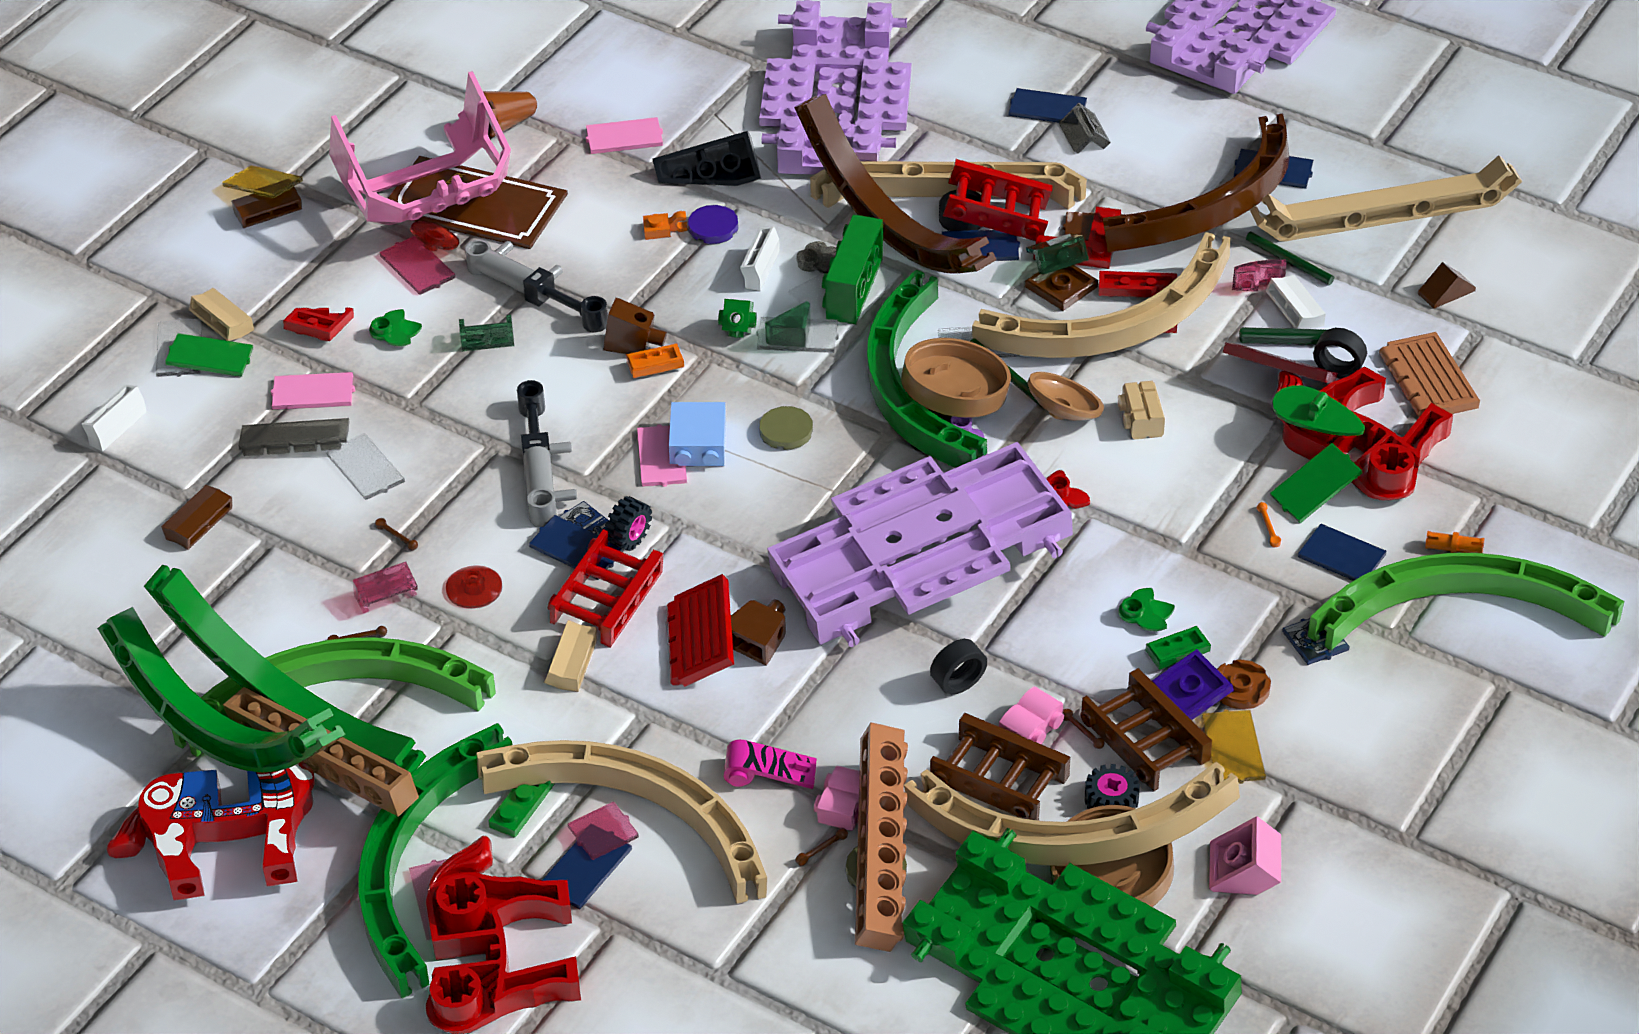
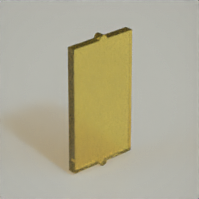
(262, 181)
(1235, 744)

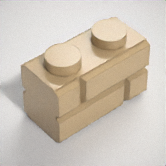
(1142, 410)

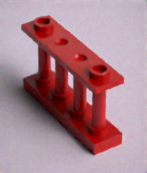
(1001, 185)
(622, 606)

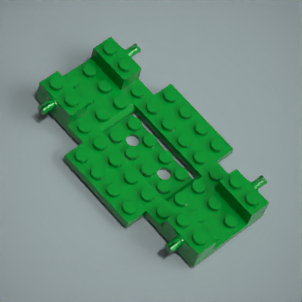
(989, 932)

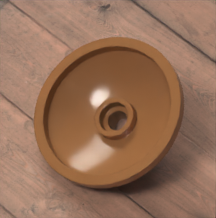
(1064, 397)

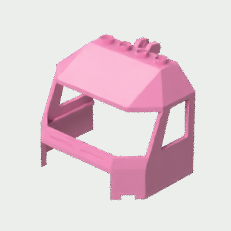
(466, 138)

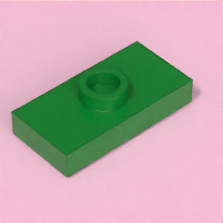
(1175, 647)

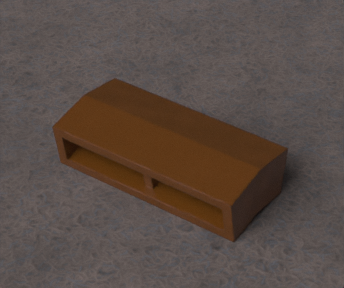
(258, 208)
(197, 516)

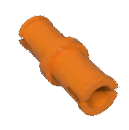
(1454, 542)

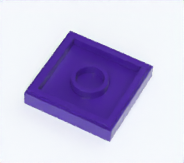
(1193, 684)

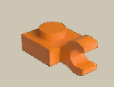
(660, 225)

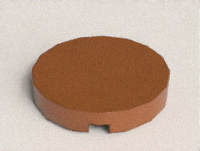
(1249, 684)

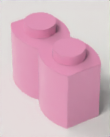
(1033, 715)
(840, 799)

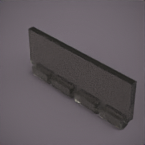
(301, 435)

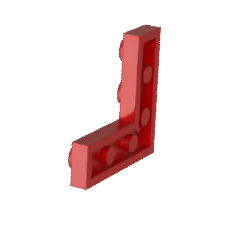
(1096, 245)
(1134, 285)

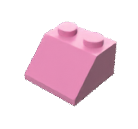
(1246, 859)

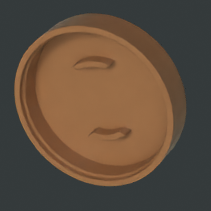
(955, 377)
(1141, 875)

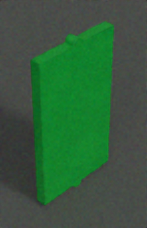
(209, 354)
(1316, 483)

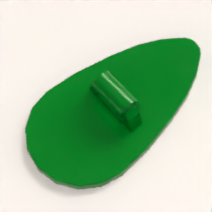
(1315, 411)

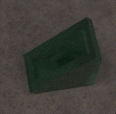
(790, 328)

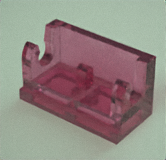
(384, 585)

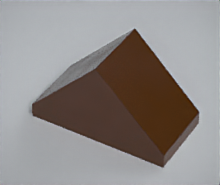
(1445, 286)

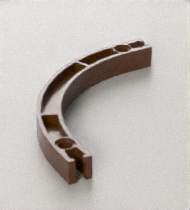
(869, 200)
(1211, 208)

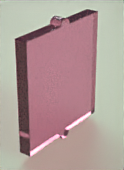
(603, 830)

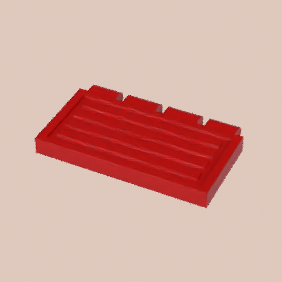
(700, 632)

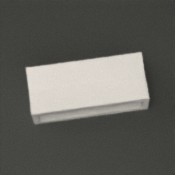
(760, 258)
(1296, 303)
(114, 417)

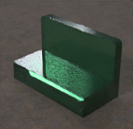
(1059, 253)

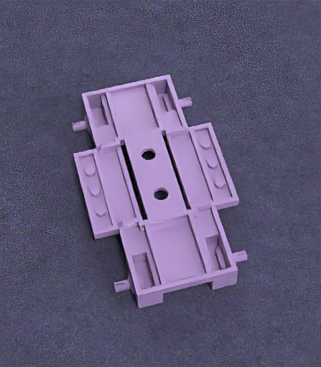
(839, 52)
(1230, 58)
(839, 563)

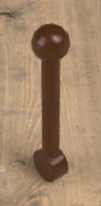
(381, 524)
(380, 631)
(1098, 743)
(802, 858)

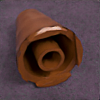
(510, 108)

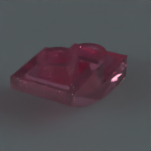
(1252, 274)

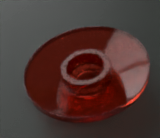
(434, 236)
(474, 586)

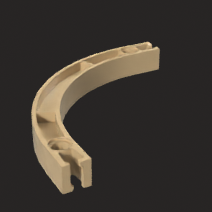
(1112, 330)
(638, 774)
(1084, 840)

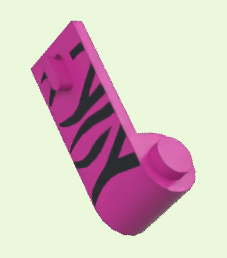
(748, 759)

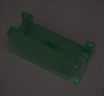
(486, 335)

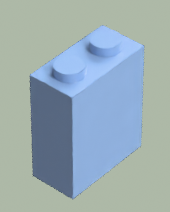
(697, 433)

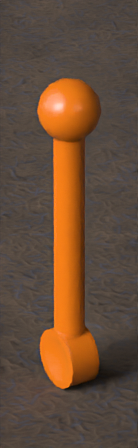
(1275, 541)

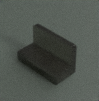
(1083, 127)

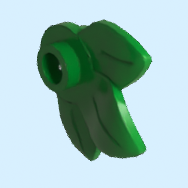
(394, 328)
(1145, 610)

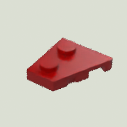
(317, 322)

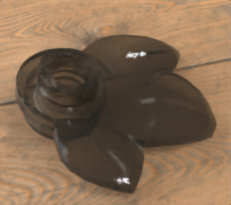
(815, 257)

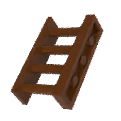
(1156, 707)
(1011, 747)

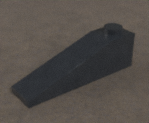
(717, 162)

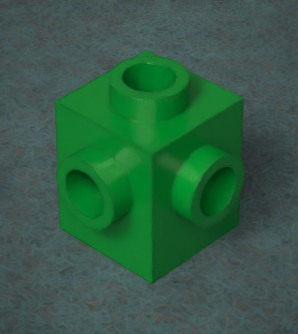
(747, 317)

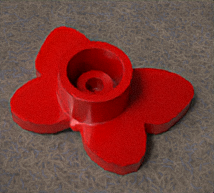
(1071, 496)

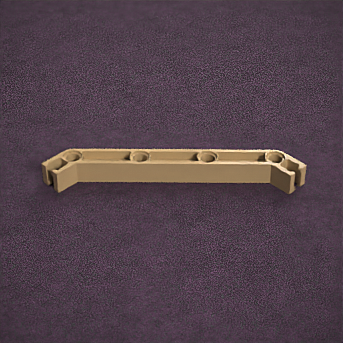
(932, 179)
(1388, 204)

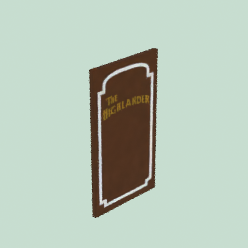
(511, 213)

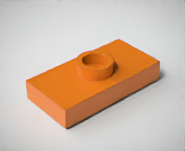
(655, 360)

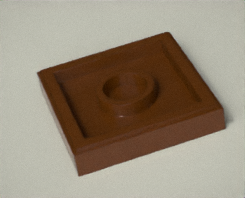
(1062, 286)

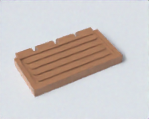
(1429, 374)

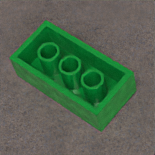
(853, 269)

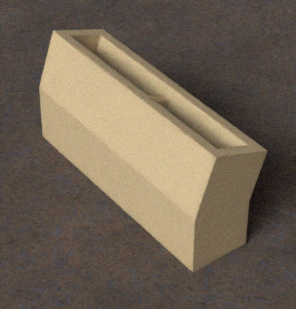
(221, 314)
(572, 657)

